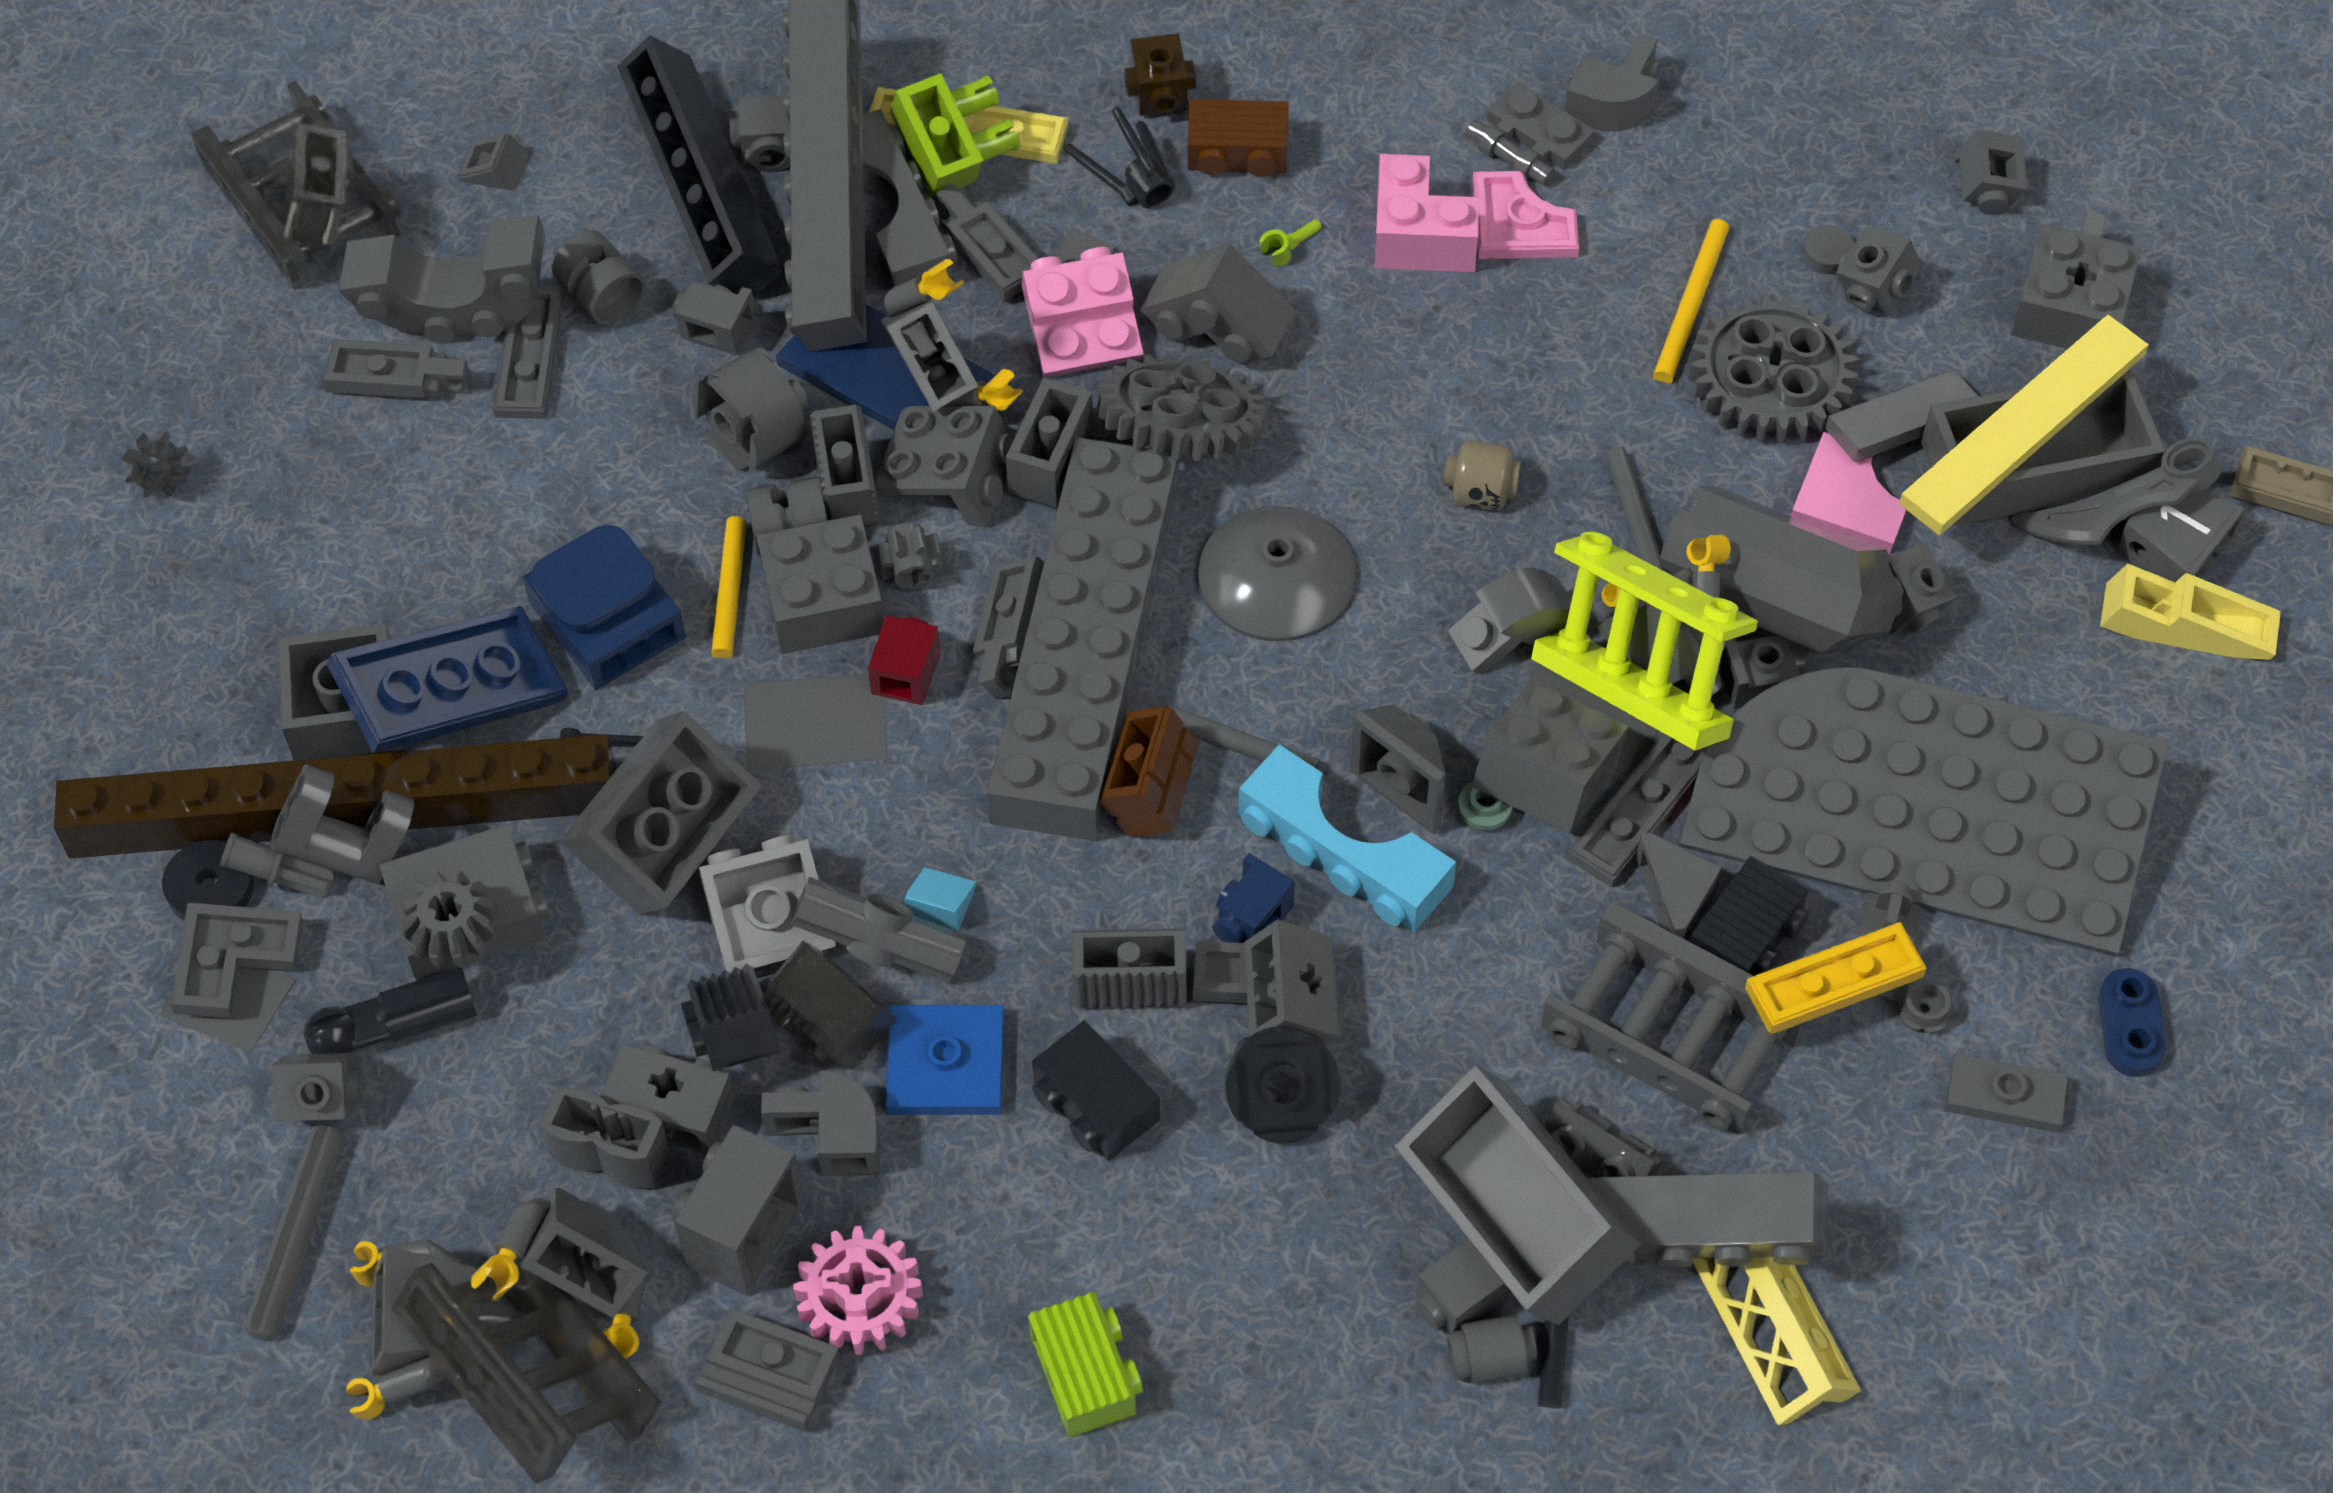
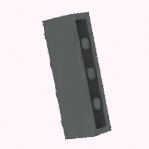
(1722, 1216)

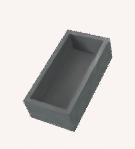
(2092, 453)
(1517, 1195)

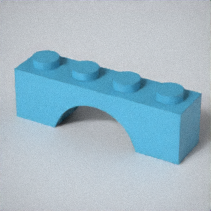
(1398, 877)

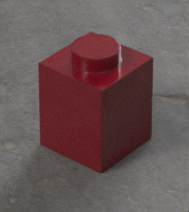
(904, 659)

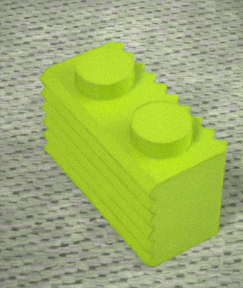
(1083, 1363)

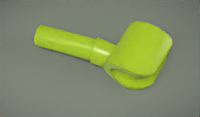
(1278, 238)

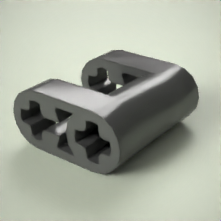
(336, 844)

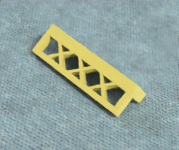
(1798, 1330)

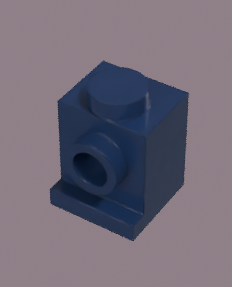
(1253, 902)

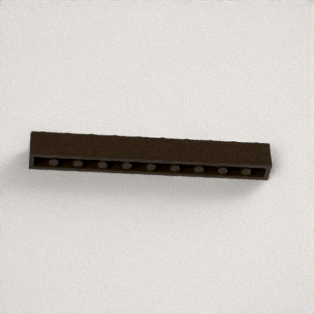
(446, 783)

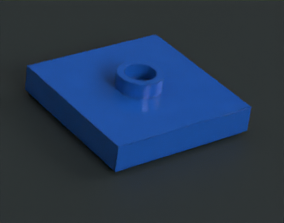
(945, 1060)

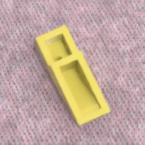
(2189, 615)

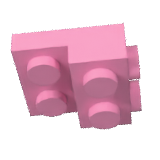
(1081, 312)

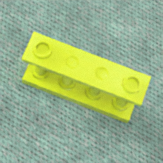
(1609, 670)

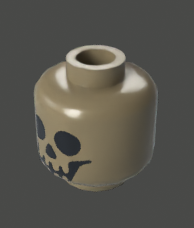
(1483, 475)

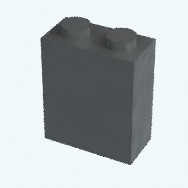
(483, 857)

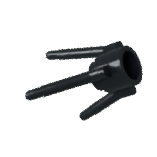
(1146, 175)

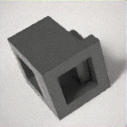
(1992, 179)
(715, 316)
(1758, 665)

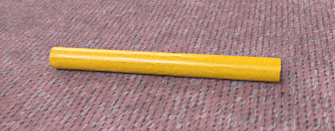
(1691, 301)

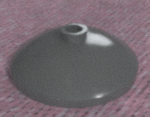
(1271, 594)

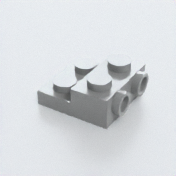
(755, 902)

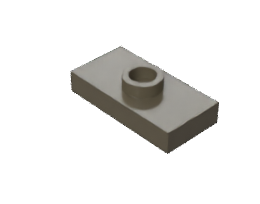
(2284, 484)

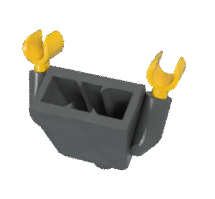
(930, 349)
(1704, 554)
(578, 1253)
(396, 1354)

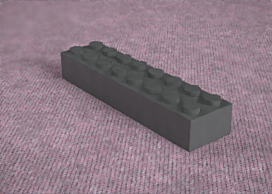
(1083, 640)

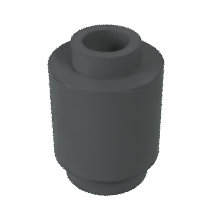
(1491, 1349)

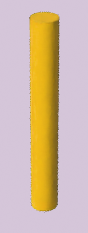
(729, 587)

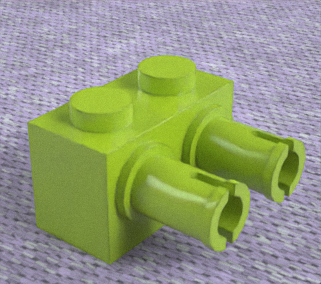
(938, 136)

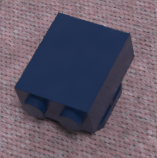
(604, 604)

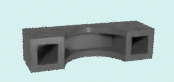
(911, 239)

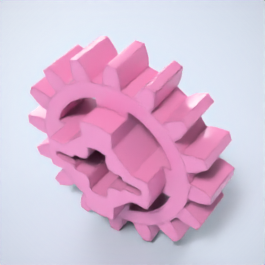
(832, 1282)

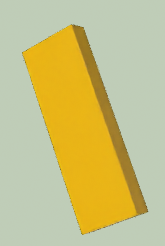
(1835, 978)

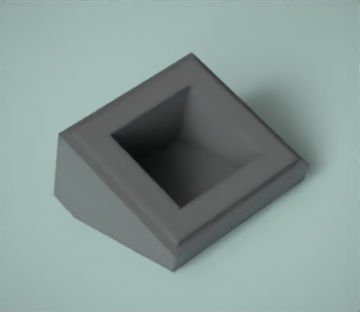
(494, 162)

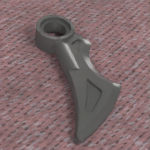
(2093, 517)

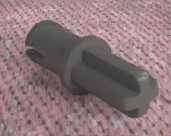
(274, 867)

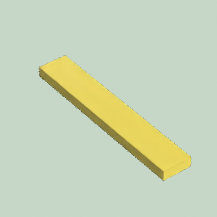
(2023, 425)

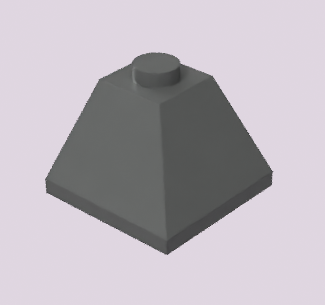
(1400, 761)

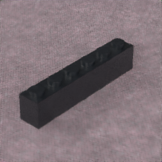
(699, 168)

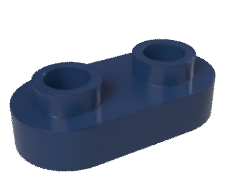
(2131, 1019)

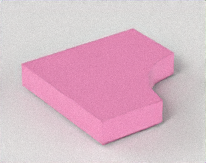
(1519, 222)
(1847, 497)

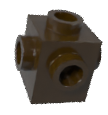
(1159, 85)

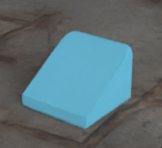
(940, 897)

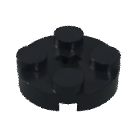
(1308, 1104)

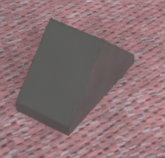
(1677, 883)

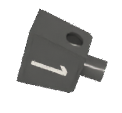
(2180, 536)

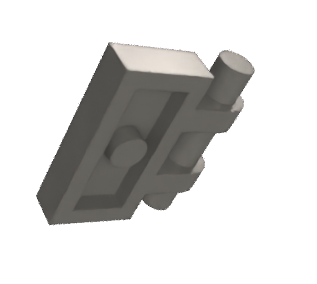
(1535, 123)

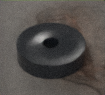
(193, 865)

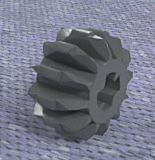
(449, 920)

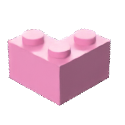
(1418, 227)

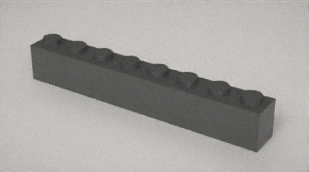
(825, 174)

